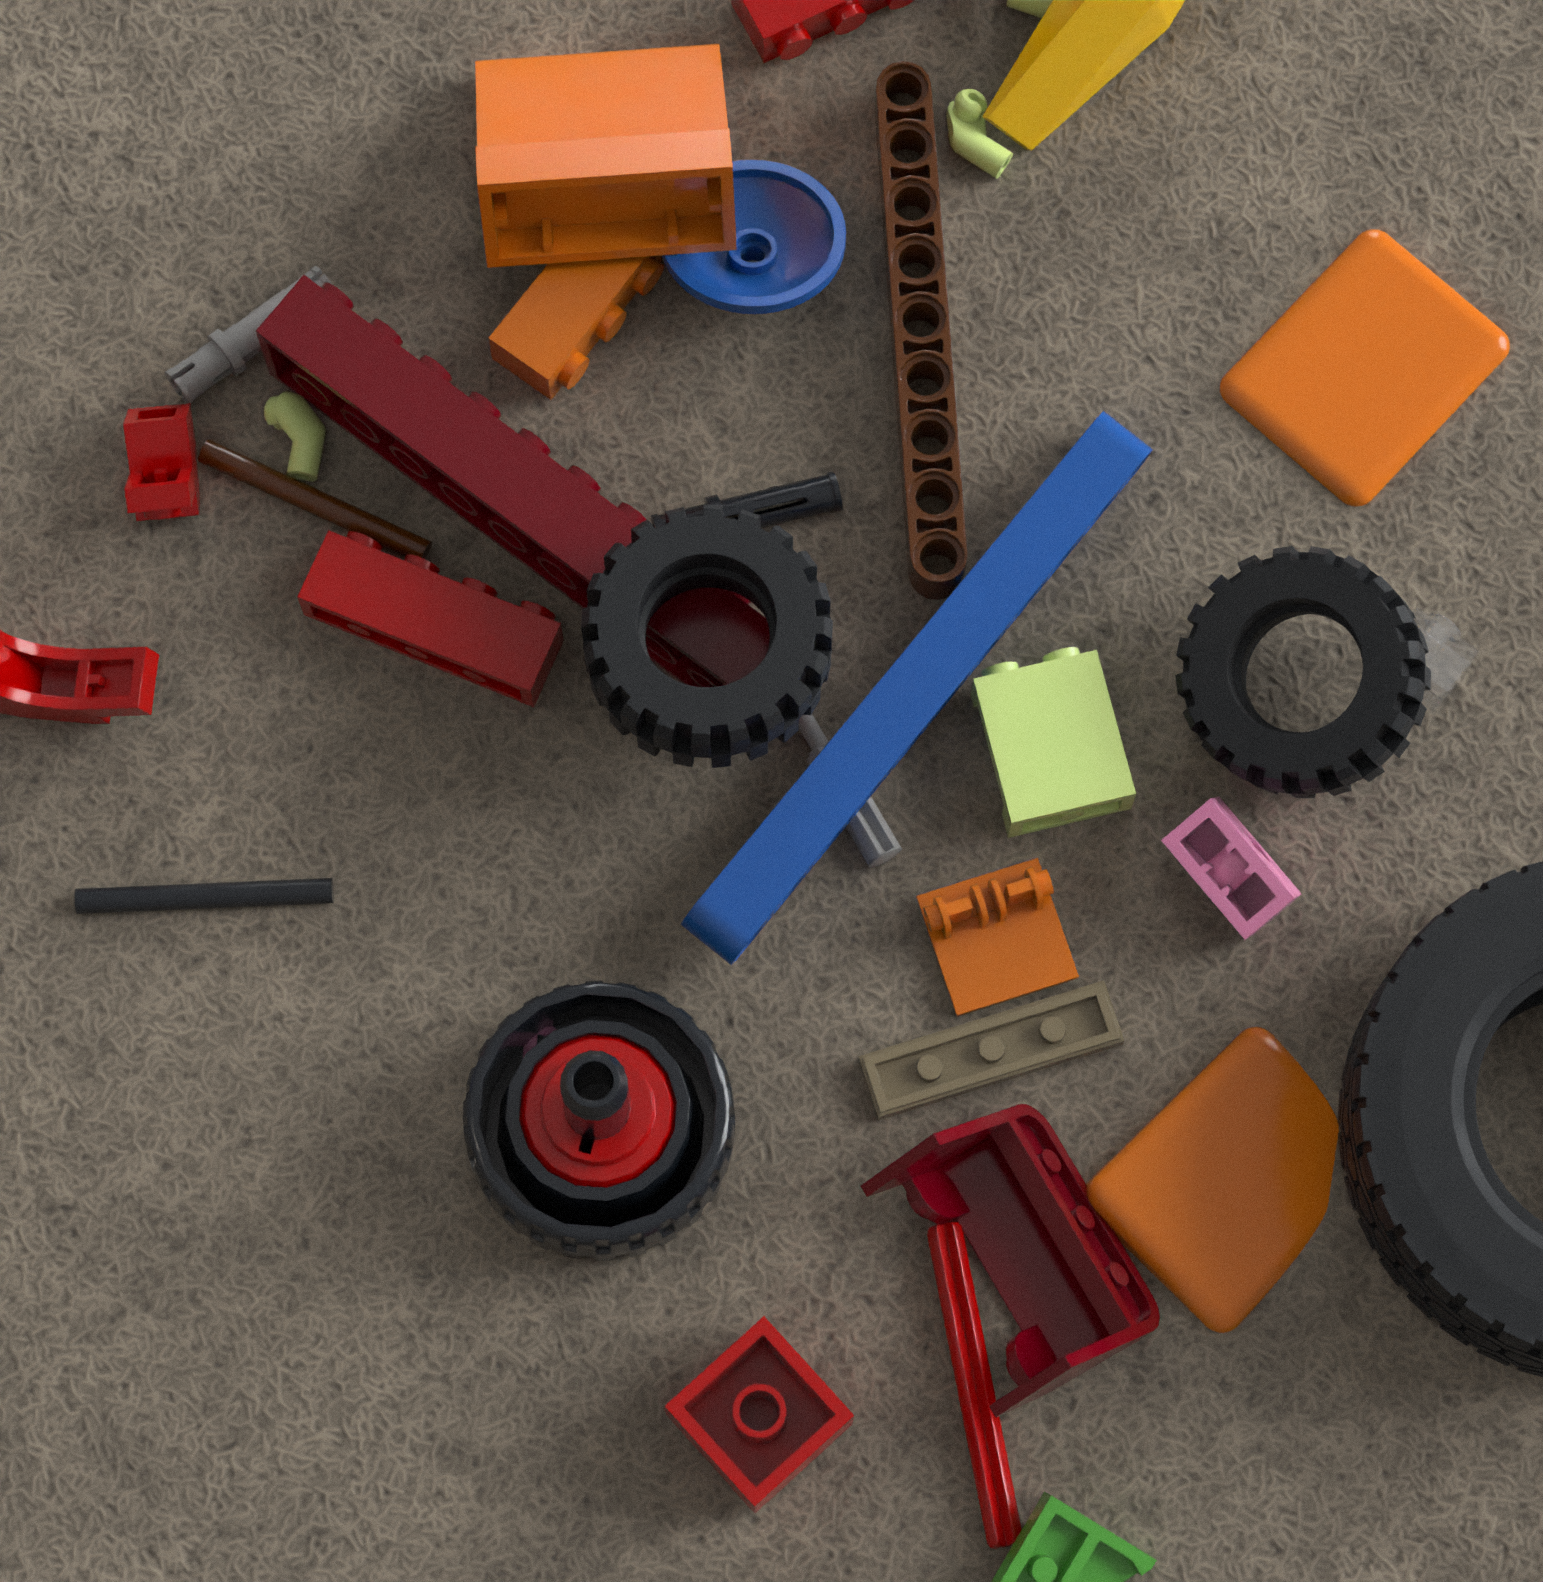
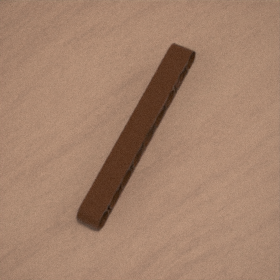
(926, 301)

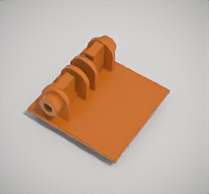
(997, 936)

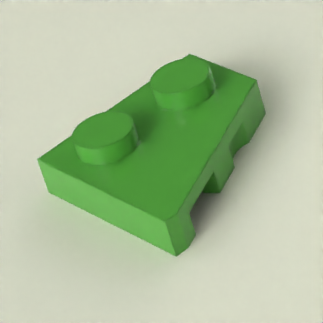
(1069, 1547)

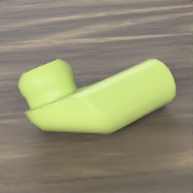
(969, 136)
(303, 427)

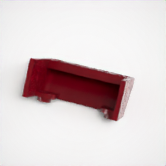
(1037, 1241)

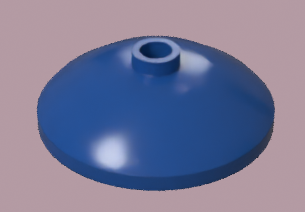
(783, 224)

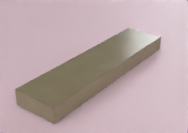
(990, 1050)

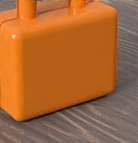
(1364, 367)
(1225, 1180)

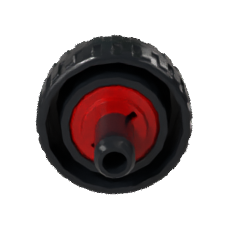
(604, 1126)

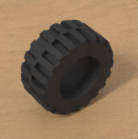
(690, 556)
(1242, 614)

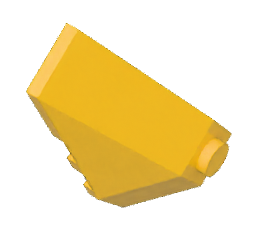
(1071, 59)

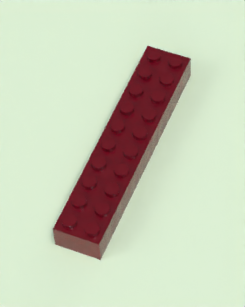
(490, 473)

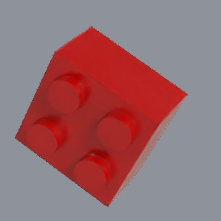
(759, 1414)

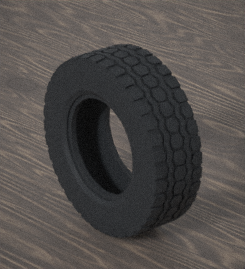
(1414, 1130)

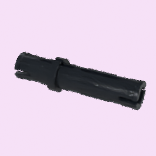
(818, 494)

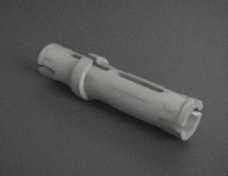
(227, 349)

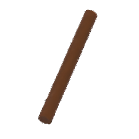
(312, 500)

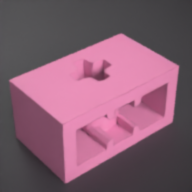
(1231, 867)

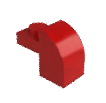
(161, 462)

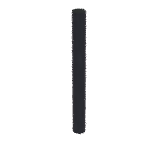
(204, 895)

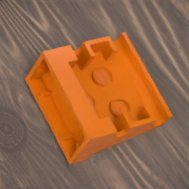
(604, 156)

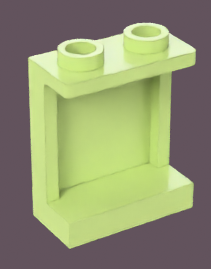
(1053, 741)

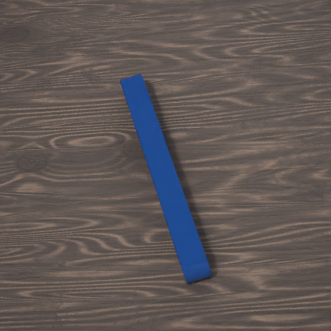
(915, 689)

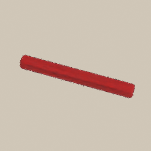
(974, 1384)

